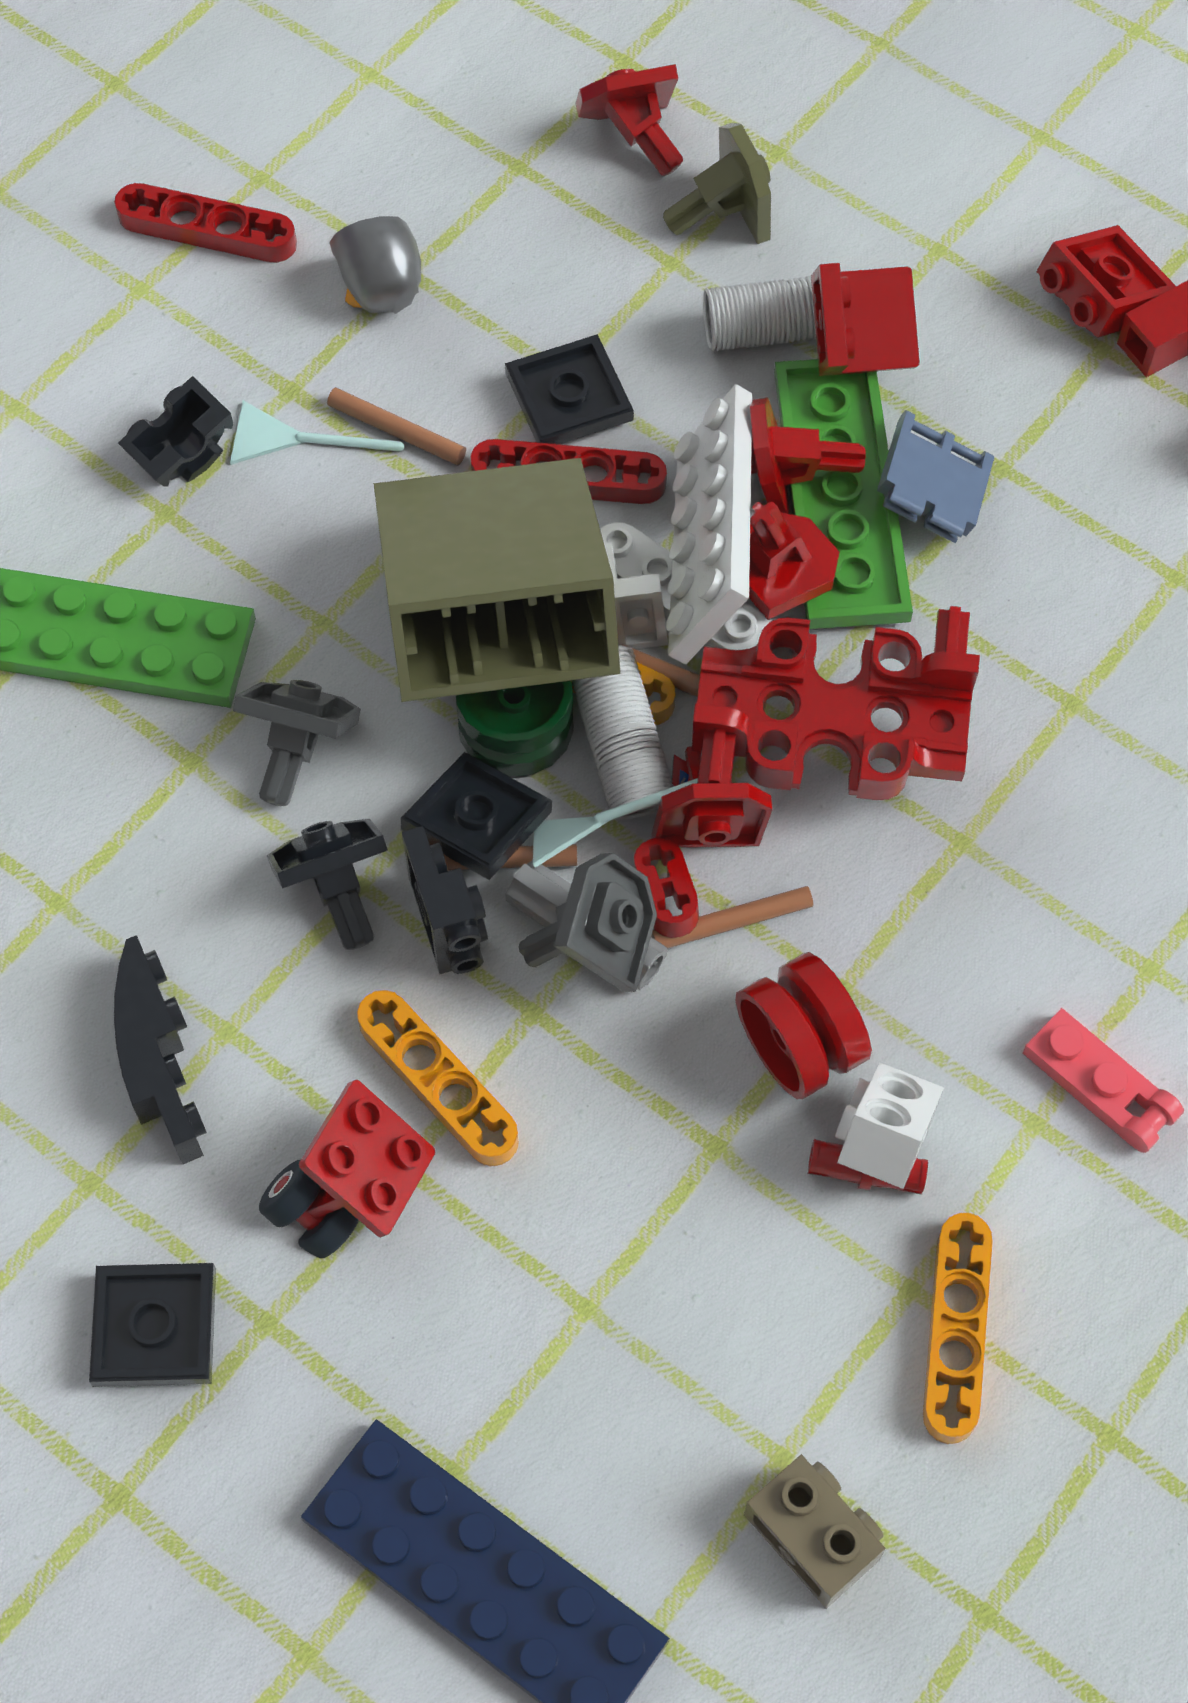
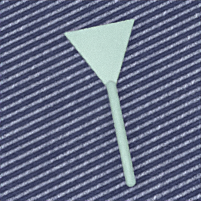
(264, 434)
(559, 834)

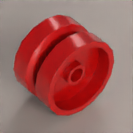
(803, 1025)

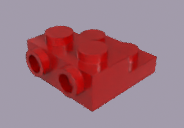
(1101, 278)

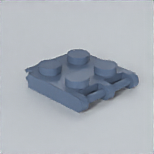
(933, 480)

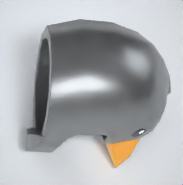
(378, 263)

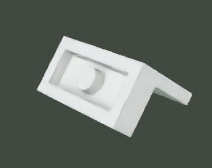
(638, 608)

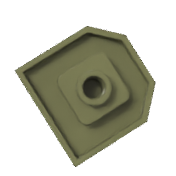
(729, 186)

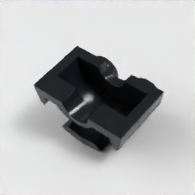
(182, 437)

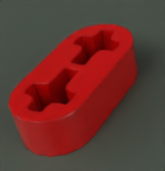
(676, 884)

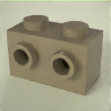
(816, 1529)

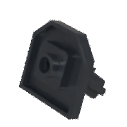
(327, 857)

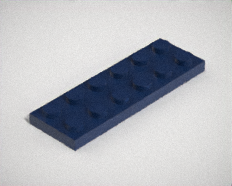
(482, 1575)

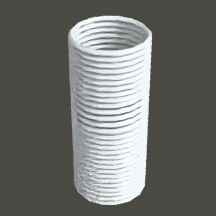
(758, 314)
(617, 716)

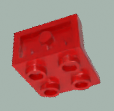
(864, 319)

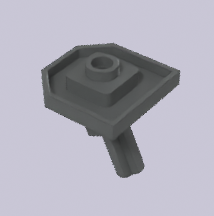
(297, 718)
(601, 923)

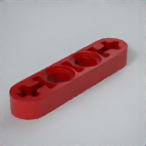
(208, 217)
(609, 459)

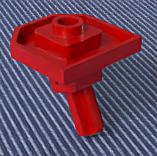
(634, 106)
(794, 454)
(787, 560)
(712, 812)

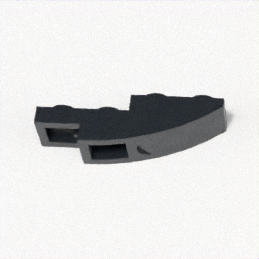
(147, 1048)

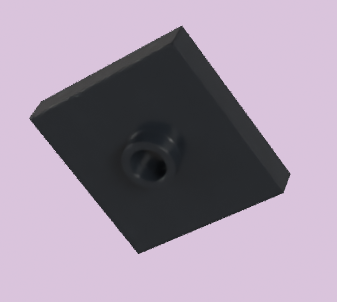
(569, 391)
(478, 815)
(153, 1325)

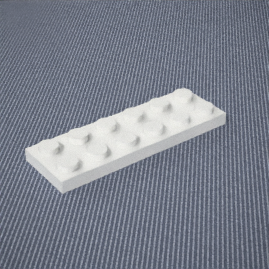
(710, 525)

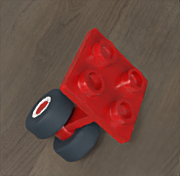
(353, 1171)

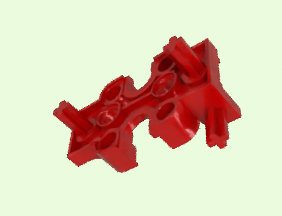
(927, 694)

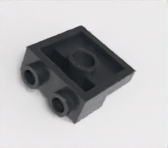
(446, 905)

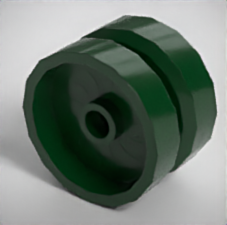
(517, 727)

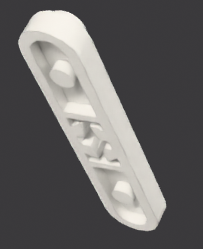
(640, 555)

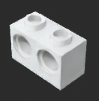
(887, 1124)

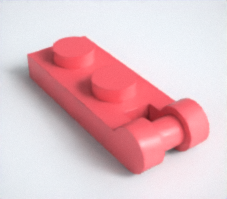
(1102, 1080)

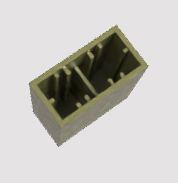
(496, 580)

